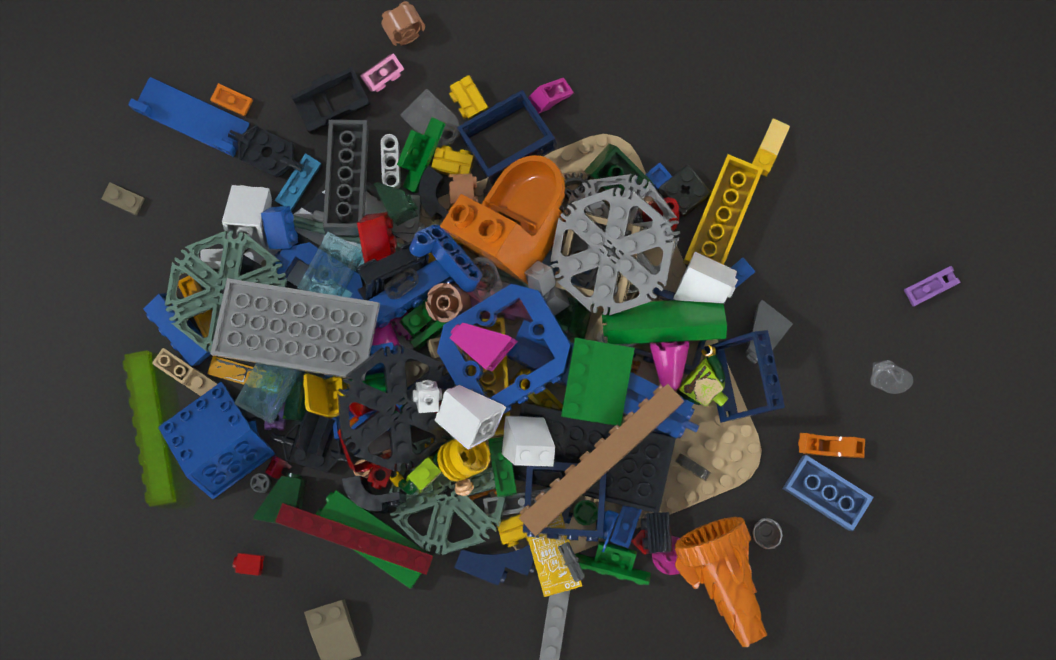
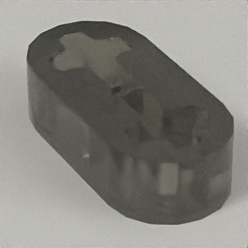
(404, 286)
(692, 467)

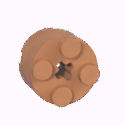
(402, 24)
(463, 185)
(447, 302)

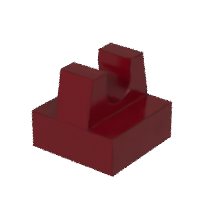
(275, 467)

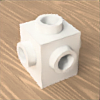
(427, 396)

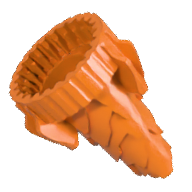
(719, 559)

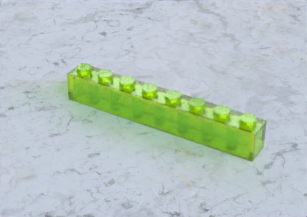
(147, 419)

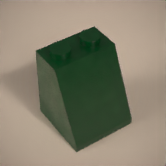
(288, 491)

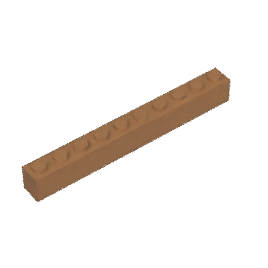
(601, 459)

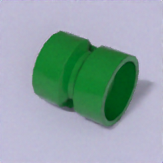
(585, 512)

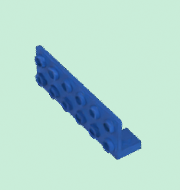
(189, 116)

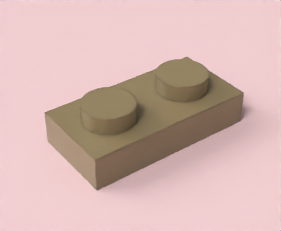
(123, 198)

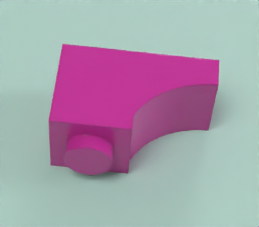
(550, 94)

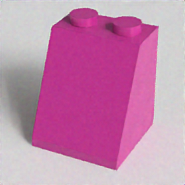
(482, 345)

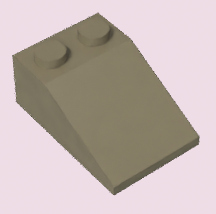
(333, 631)

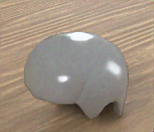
(767, 533)

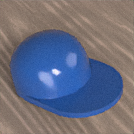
(610, 519)

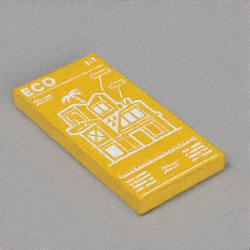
(550, 563)

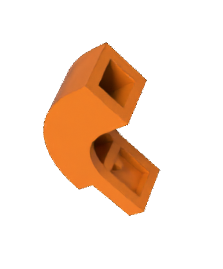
(831, 446)

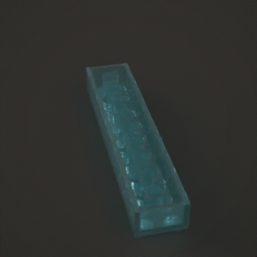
(327, 274)

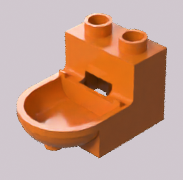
(515, 219)

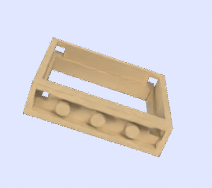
(624, 283)

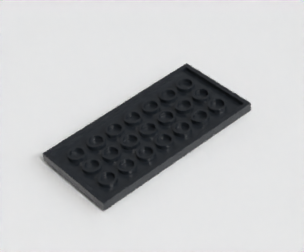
(633, 482)

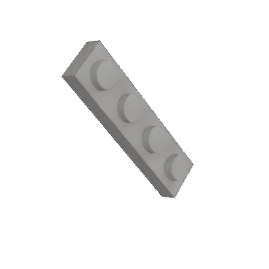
(554, 626)

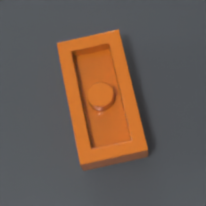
(231, 100)

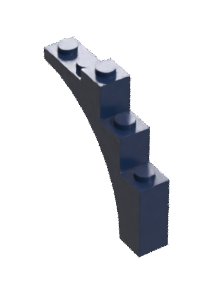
(492, 567)

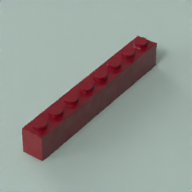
(354, 538)

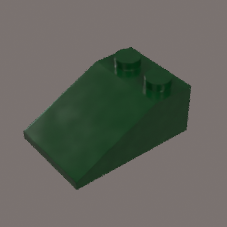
(613, 163)

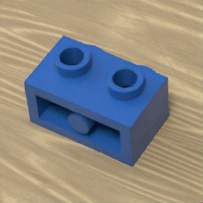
(279, 227)

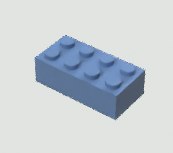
(828, 493)

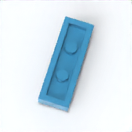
(298, 182)

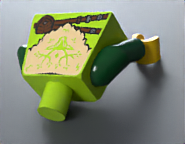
(705, 382)
(421, 477)

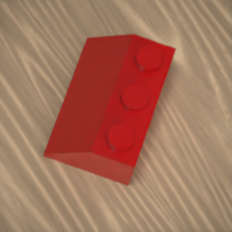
(376, 236)

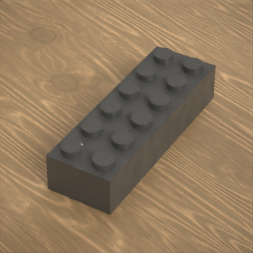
(345, 176)

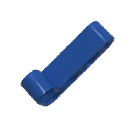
(449, 255)

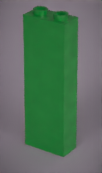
(666, 322)
(343, 510)

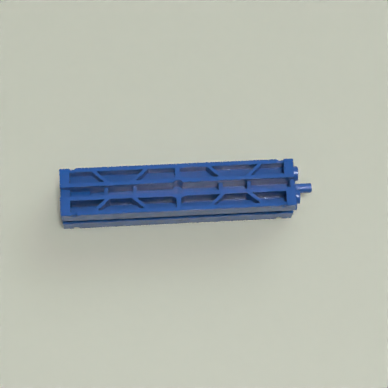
(536, 353)

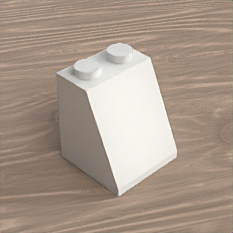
(245, 210)
(706, 281)
(469, 416)
(528, 441)

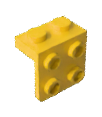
(322, 394)

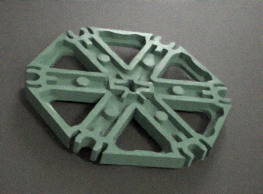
(214, 282)
(444, 510)

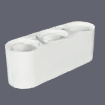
(388, 154)

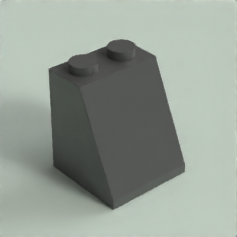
(766, 319)

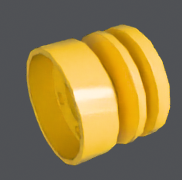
(460, 463)

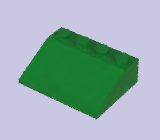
(597, 382)

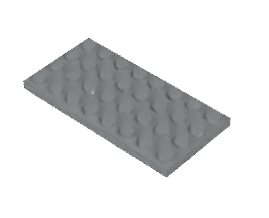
(294, 328)

